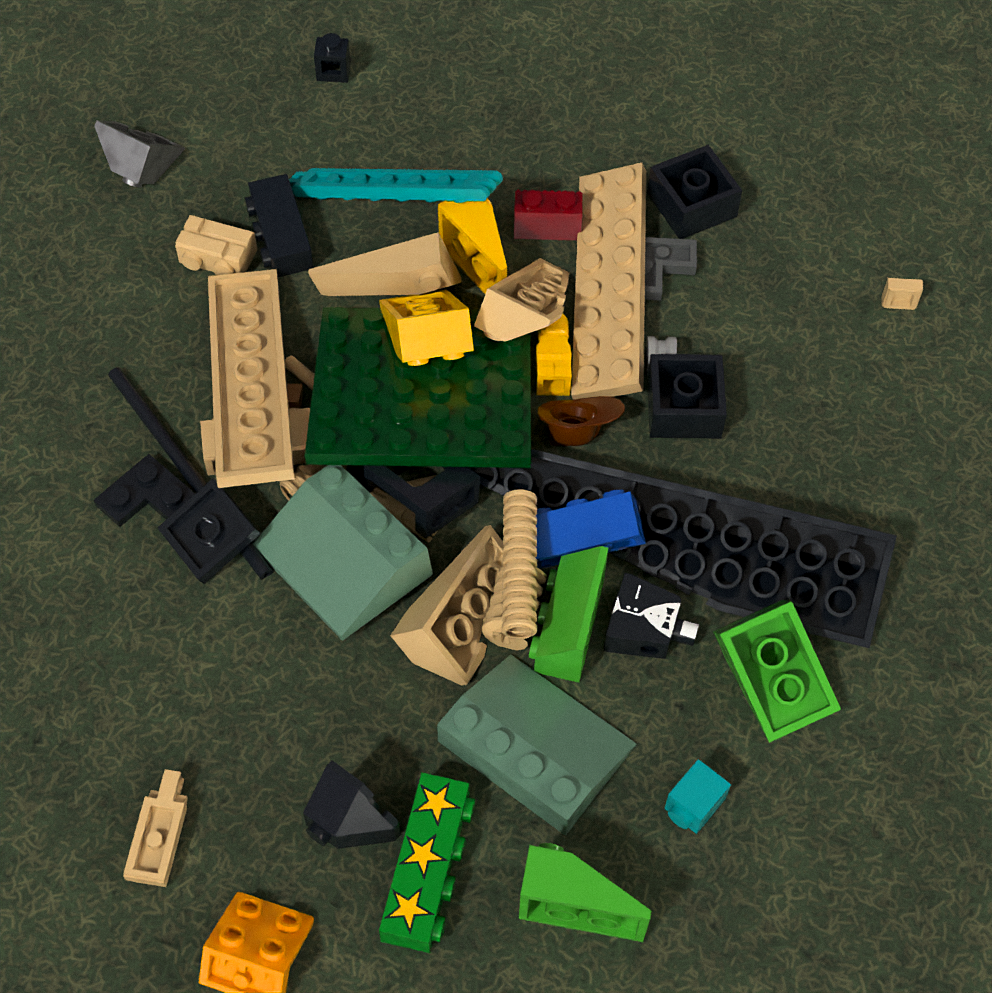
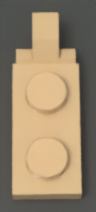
(157, 832)

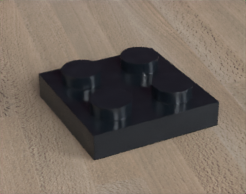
(208, 531)

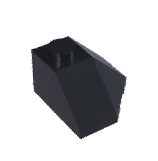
(346, 813)

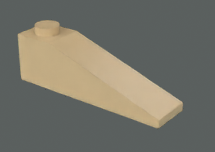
(395, 270)
(523, 301)
(447, 620)

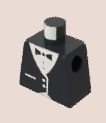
(646, 620)

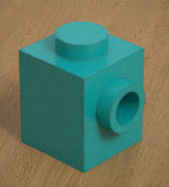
(696, 797)

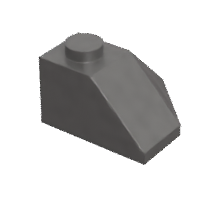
(136, 154)

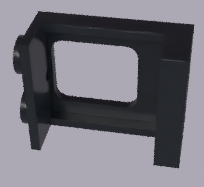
(435, 501)

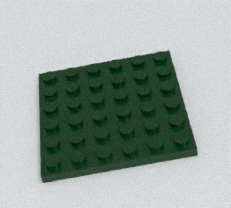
(430, 414)

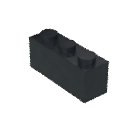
(278, 226)

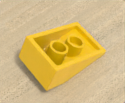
(473, 240)
(428, 326)

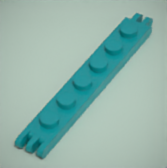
(396, 184)

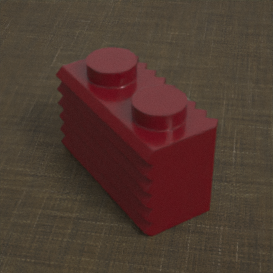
(547, 214)

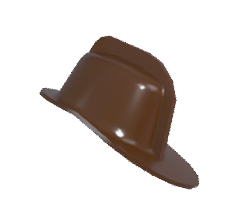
(578, 420)

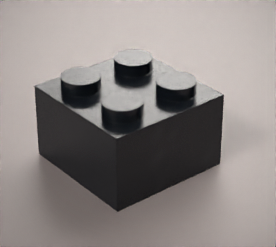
(694, 191)
(686, 396)

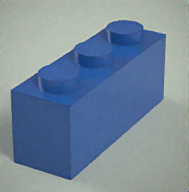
(586, 525)

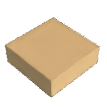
(902, 293)

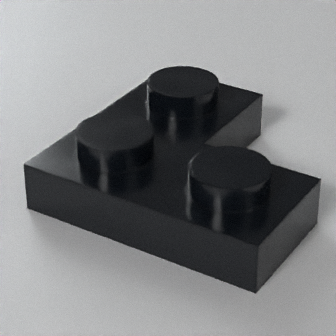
(142, 485)

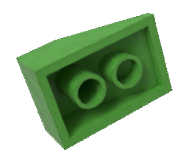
(777, 669)
(573, 895)

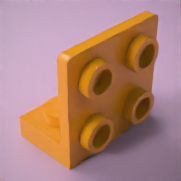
(253, 946)

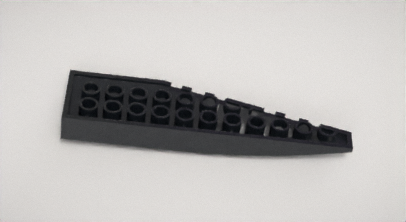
(728, 546)

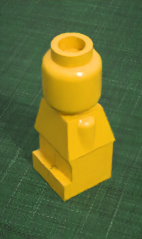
(554, 359)

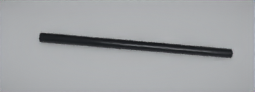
(177, 456)

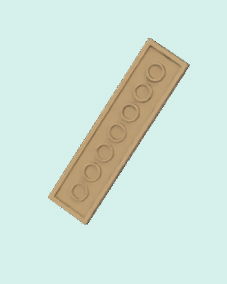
(610, 284)
(249, 380)

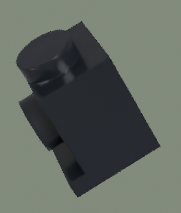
(332, 51)

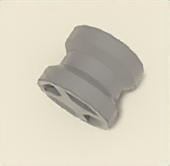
(656, 346)

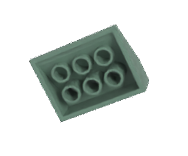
(343, 551)
(534, 742)

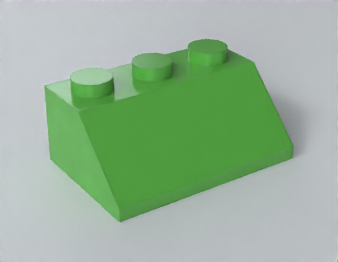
(569, 614)

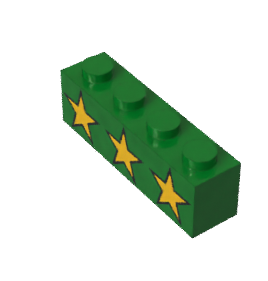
(425, 863)

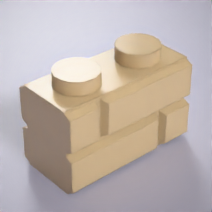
(215, 246)

